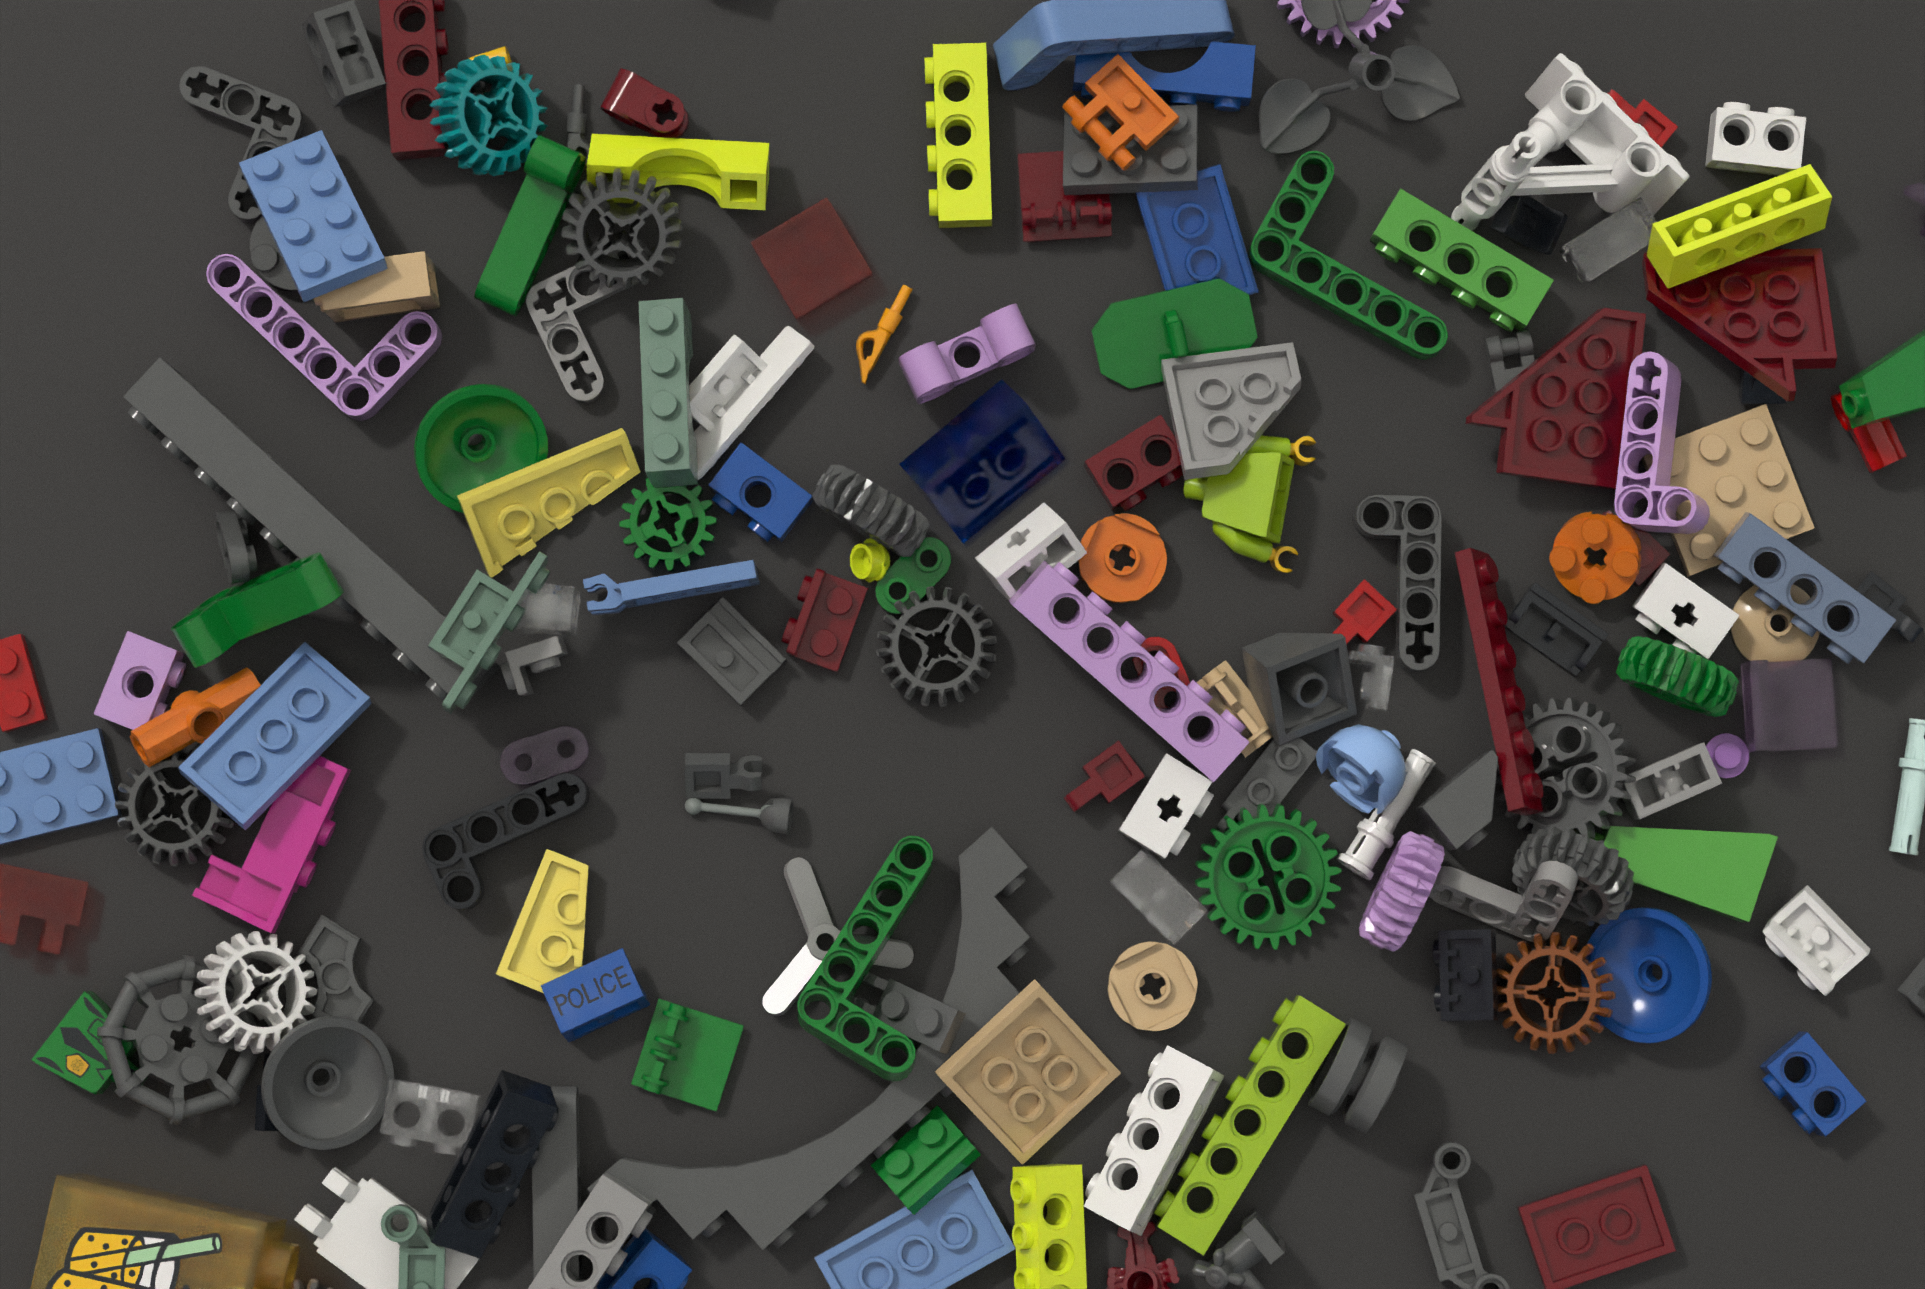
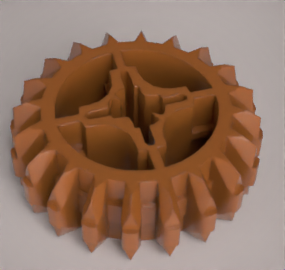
(1552, 1013)

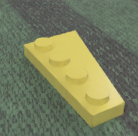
(530, 503)

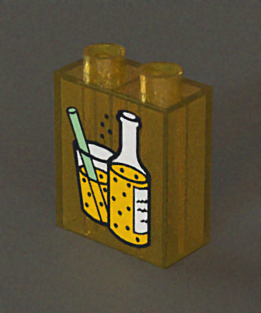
(146, 1238)

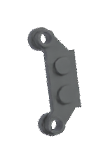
(1448, 1225)

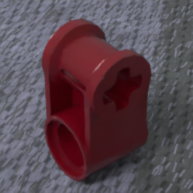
(639, 103)

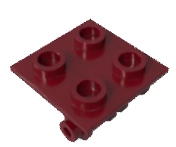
(1050, 213)

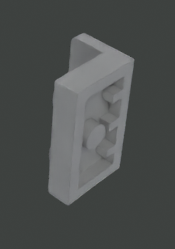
(538, 656)

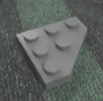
(1226, 403)

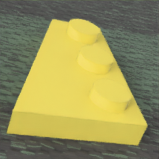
(550, 926)

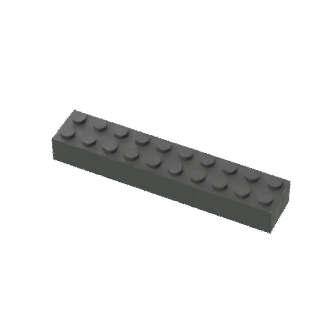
(294, 519)

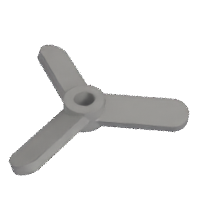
(817, 922)

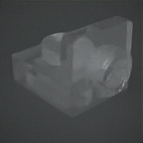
(1377, 684)

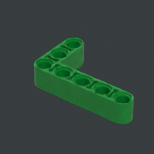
(1333, 273)
(861, 959)

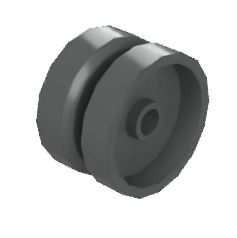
(1362, 1077)

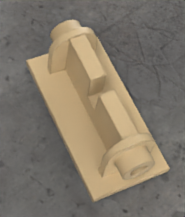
(1232, 694)

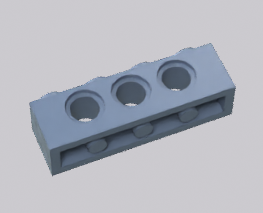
(1866, 620)

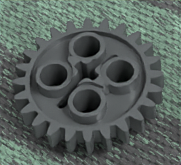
(1575, 806)

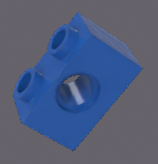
(748, 469)
(649, 1259)

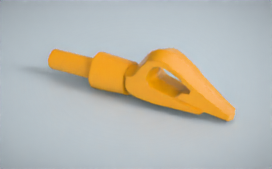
(886, 327)

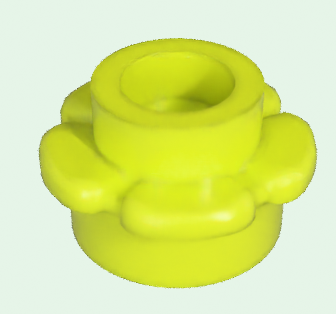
(869, 560)

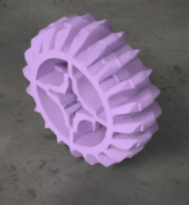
(1401, 891)

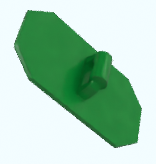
(1171, 324)

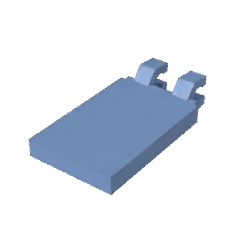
(669, 586)

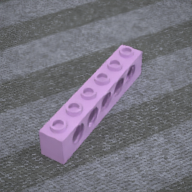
(1208, 753)

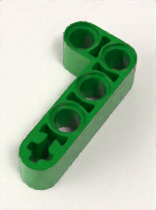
(530, 225)
(256, 607)

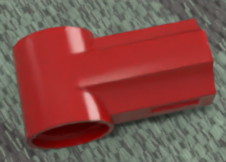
(1876, 441)

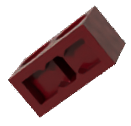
(1130, 454)

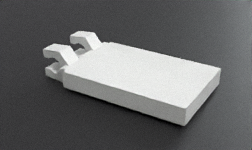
(355, 1236)

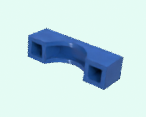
(1219, 77)

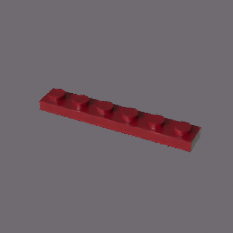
(1502, 695)

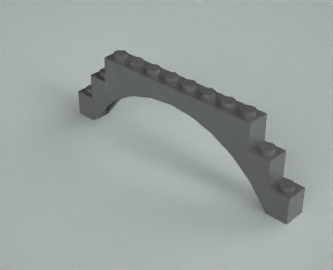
(779, 1189)

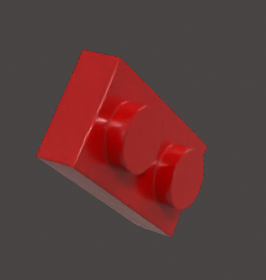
(19, 690)

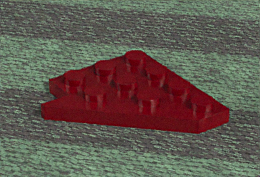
(1758, 313)
(1569, 405)

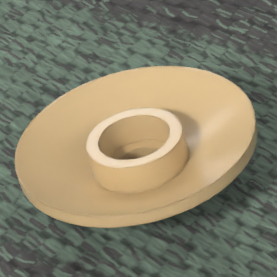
(1757, 639)

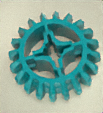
(467, 122)

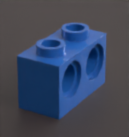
(1819, 1076)

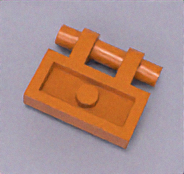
(1130, 102)

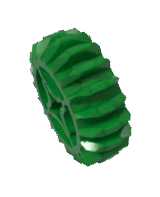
(1677, 676)

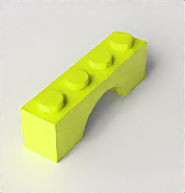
(727, 170)

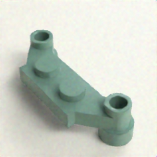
(420, 1261)

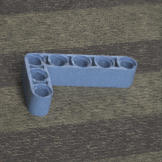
(1085, 27)

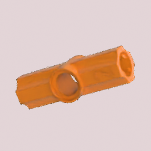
(179, 726)

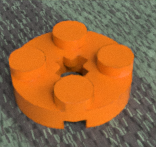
(1146, 549)
(1591, 580)

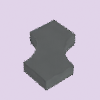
(331, 954)

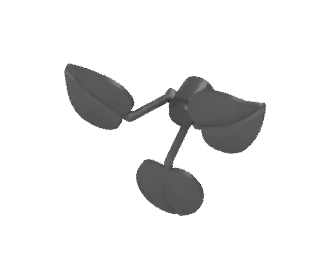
(1409, 82)

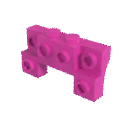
(281, 852)

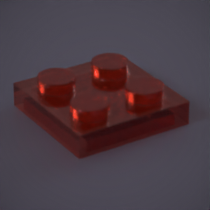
(811, 258)

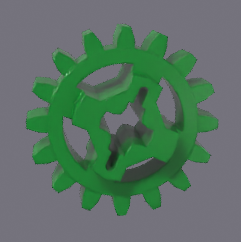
(648, 531)

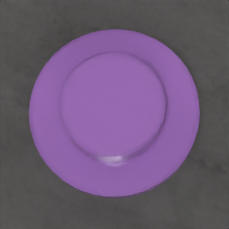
(1728, 754)

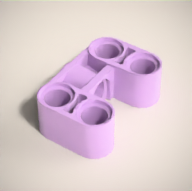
(998, 339)

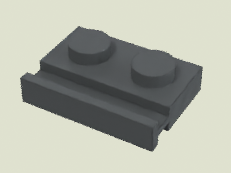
(731, 651)

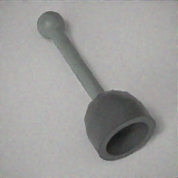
(775, 814)

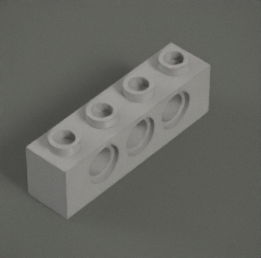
(609, 1199)

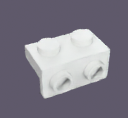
(1814, 941)

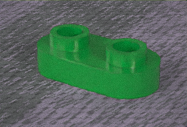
(913, 574)

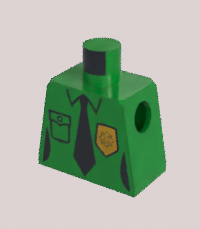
(77, 1052)

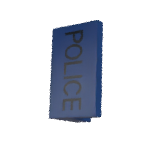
(594, 995)

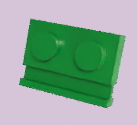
(925, 1160)

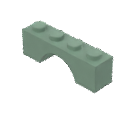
(667, 417)

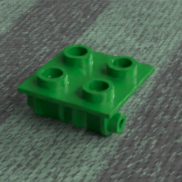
(687, 1055)

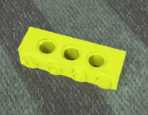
(966, 65)
(1739, 226)
(1059, 1232)

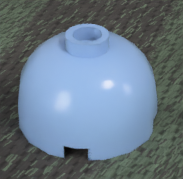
(1365, 765)

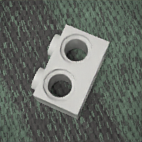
(1755, 153)

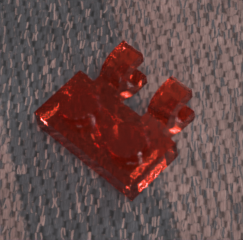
(40, 896)

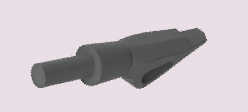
(577, 122)

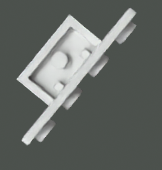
(737, 388)

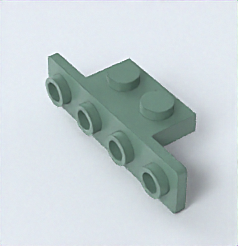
(477, 623)

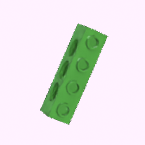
(1486, 260)

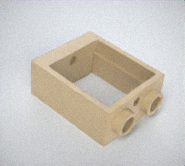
(402, 288)

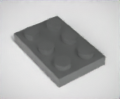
(1165, 166)

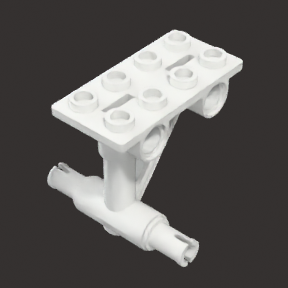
(1574, 112)

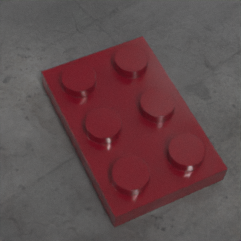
(1596, 1228)

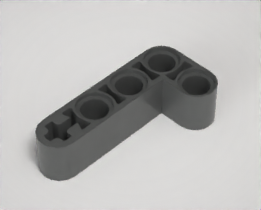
(1407, 582)

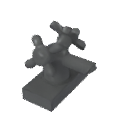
(1234, 1259)

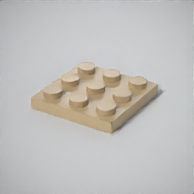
(1735, 470)
(1028, 1072)

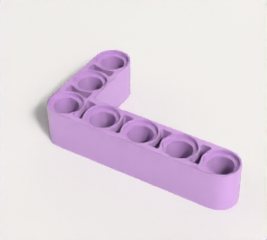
(315, 347)

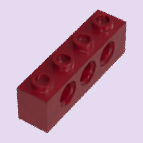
(409, 136)

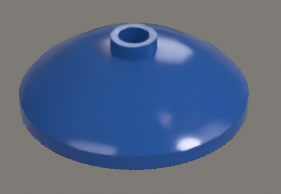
(1644, 1006)

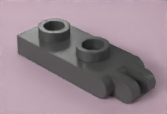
(1269, 778)

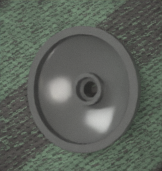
(347, 1097)

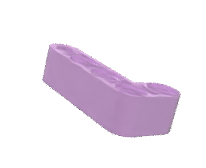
(1659, 442)

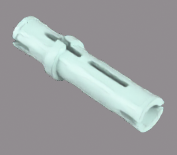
(1911, 792)

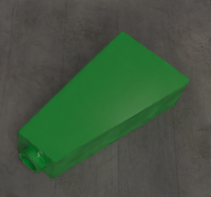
(1888, 386)

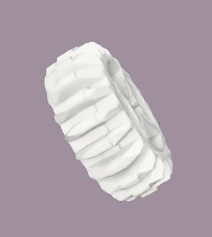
(243, 980)

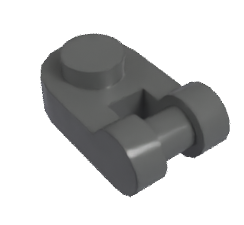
(1499, 348)

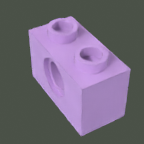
(135, 657)

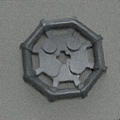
(156, 1047)

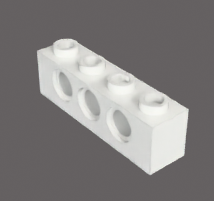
(1157, 1165)

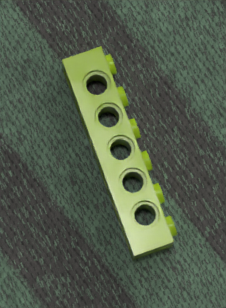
(1320, 1034)

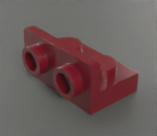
(825, 620)

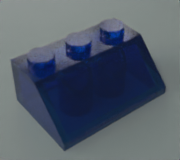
(982, 460)

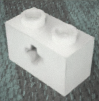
(1024, 548)
(1711, 617)
(1167, 781)

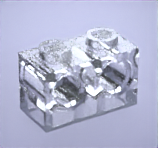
(432, 1103)

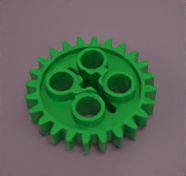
(1304, 861)

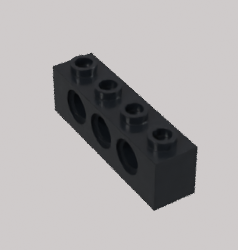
(510, 1103)

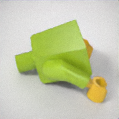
(1252, 499)

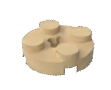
(1177, 993)

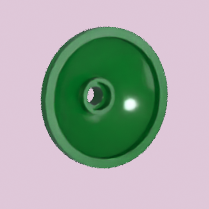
(510, 440)

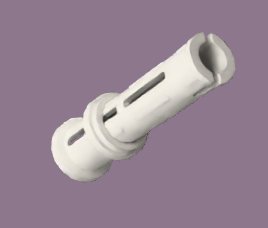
(1377, 831)

